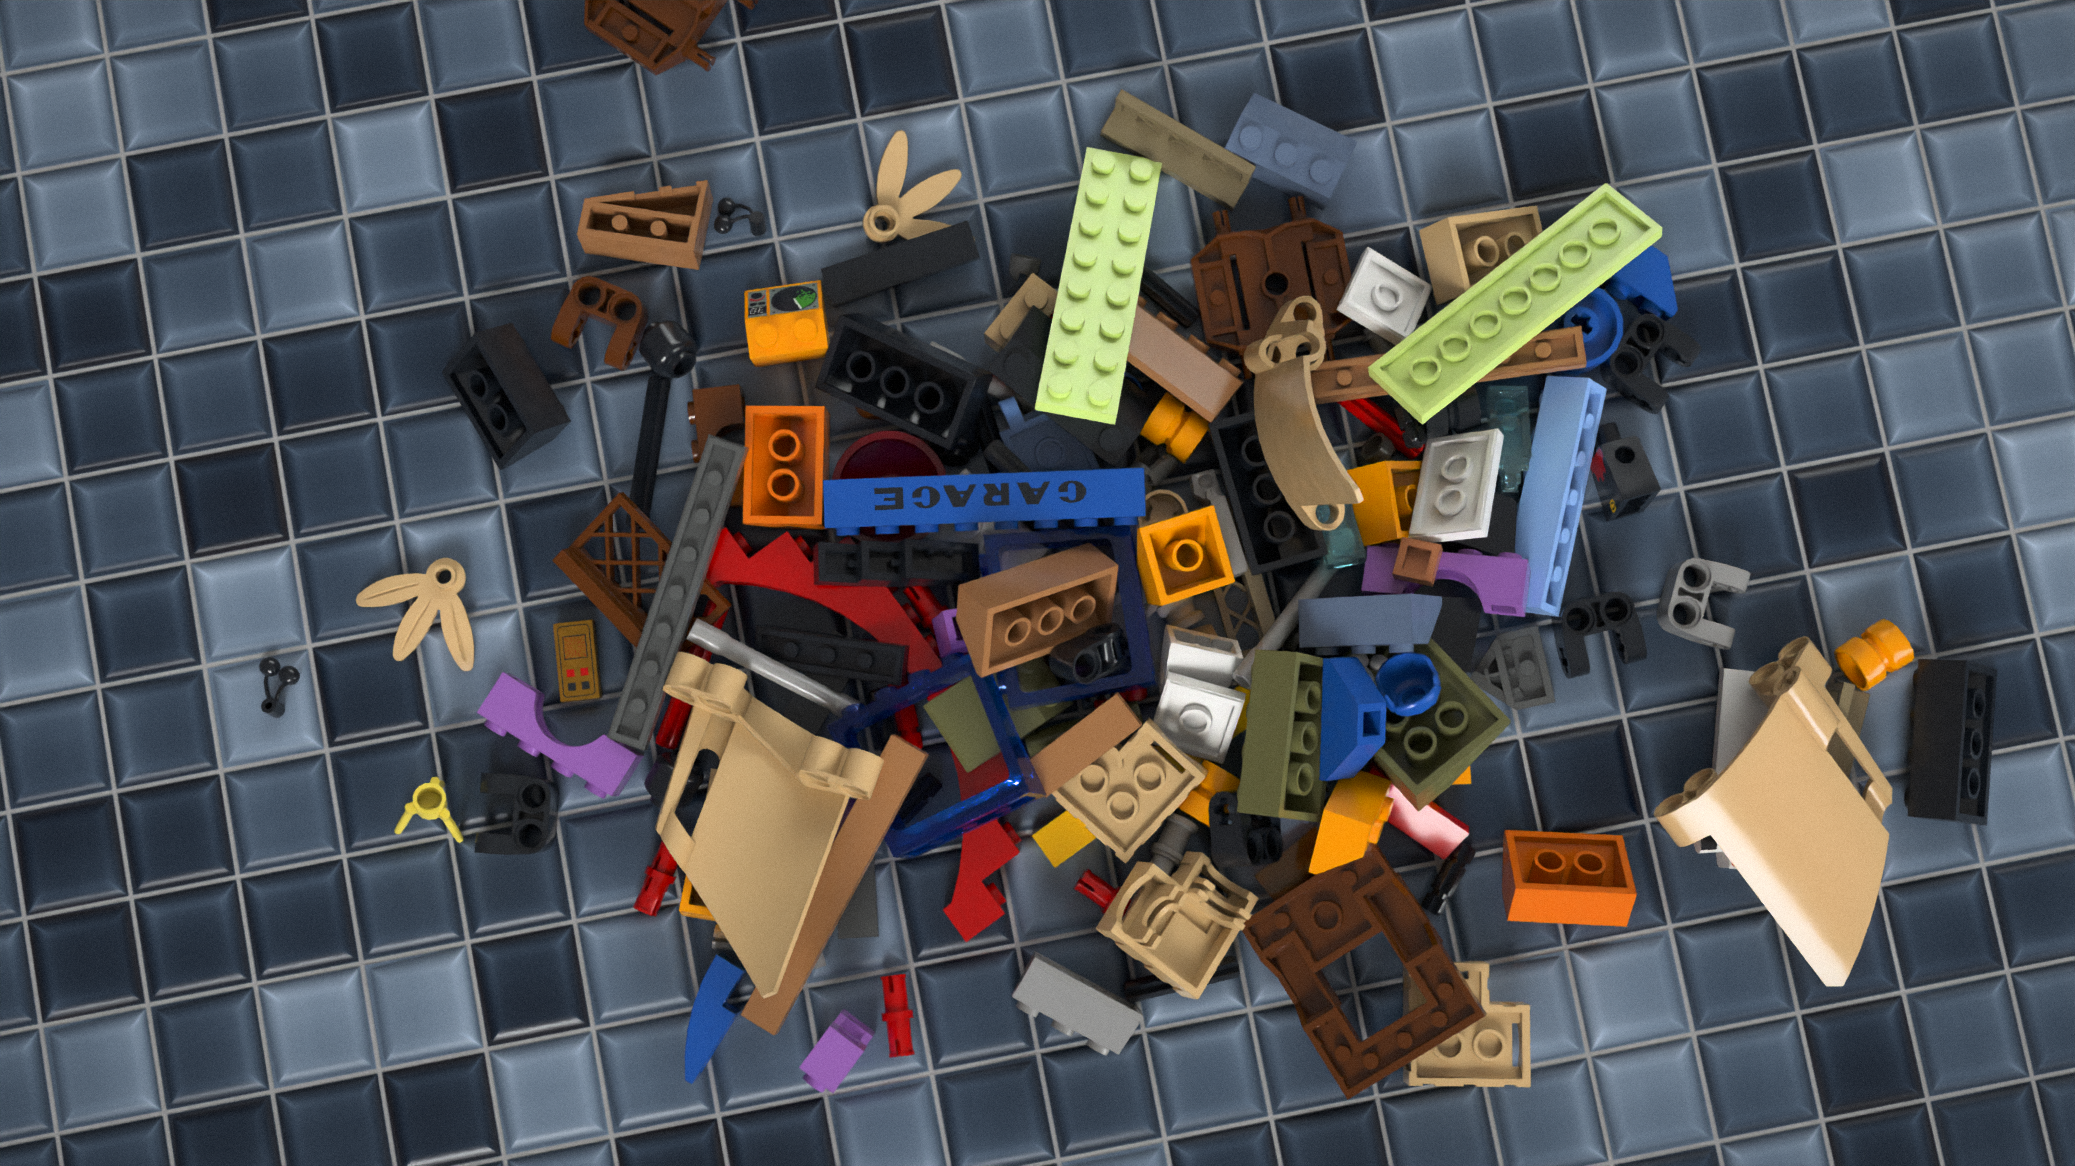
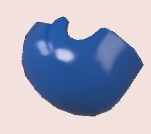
(1408, 683)

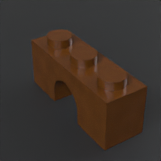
(718, 413)

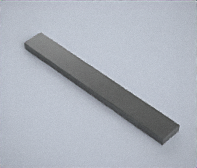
(677, 591)

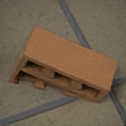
(650, 226)

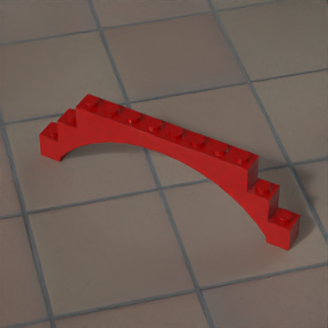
(786, 568)

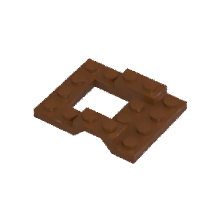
(1328, 920)

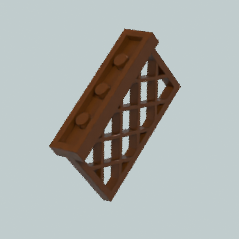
(600, 584)

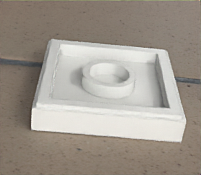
(1384, 297)
(1198, 716)

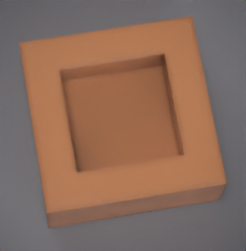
(1417, 561)

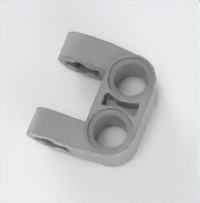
(1695, 599)

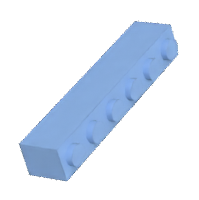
(1556, 485)

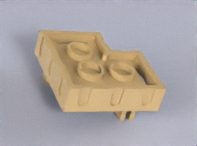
(1131, 790)
(1178, 921)
(1480, 1052)

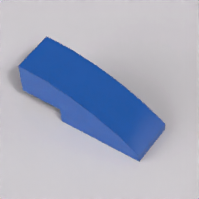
(711, 1013)

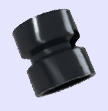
(1461, 415)

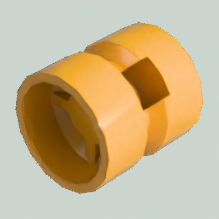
(1175, 427)
(1879, 650)
(1216, 781)

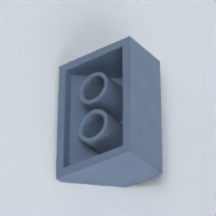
(1290, 150)
(1367, 622)

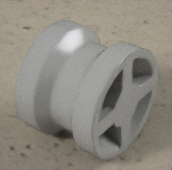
(1181, 613)

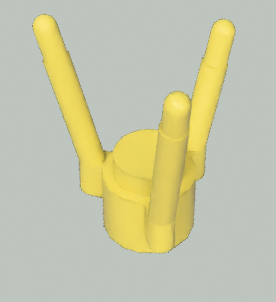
(430, 804)

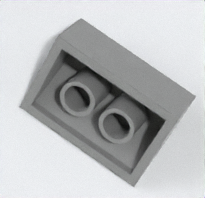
(1076, 1004)

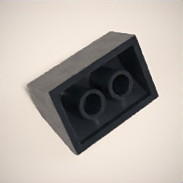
(505, 394)

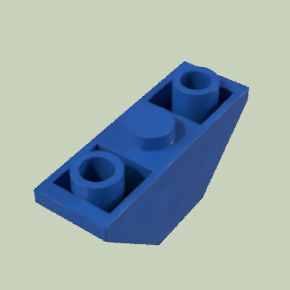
(1646, 284)
(1350, 718)

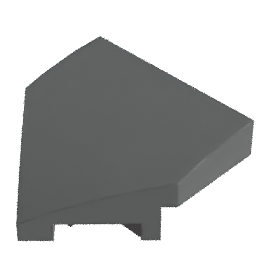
(1516, 670)

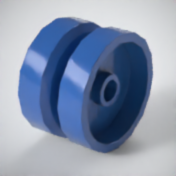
(1600, 325)

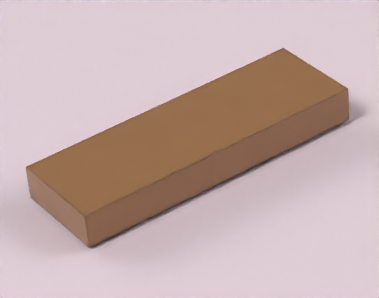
(1084, 743)

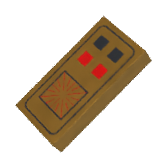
(577, 661)

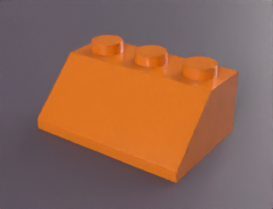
(786, 466)
(1566, 878)

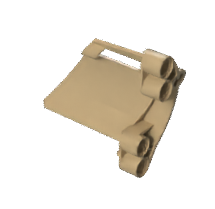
(1289, 421)
(764, 816)
(1794, 816)

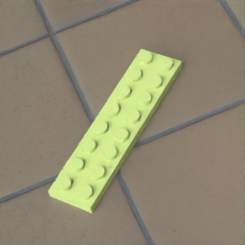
(1099, 287)
(1514, 302)

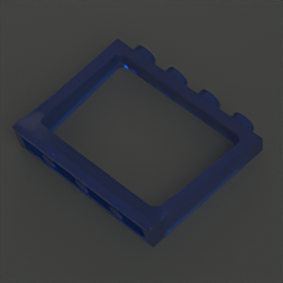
(1121, 540)
(1015, 792)

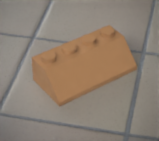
(1181, 363)
(1035, 607)

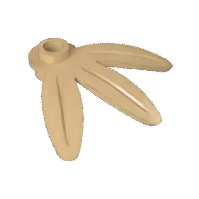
(900, 211)
(421, 614)

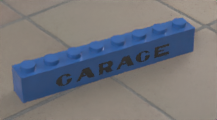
(985, 498)

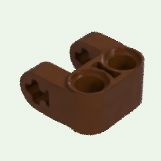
(575, 314)

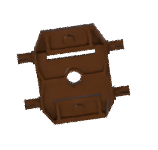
(646, 42)
(1262, 255)

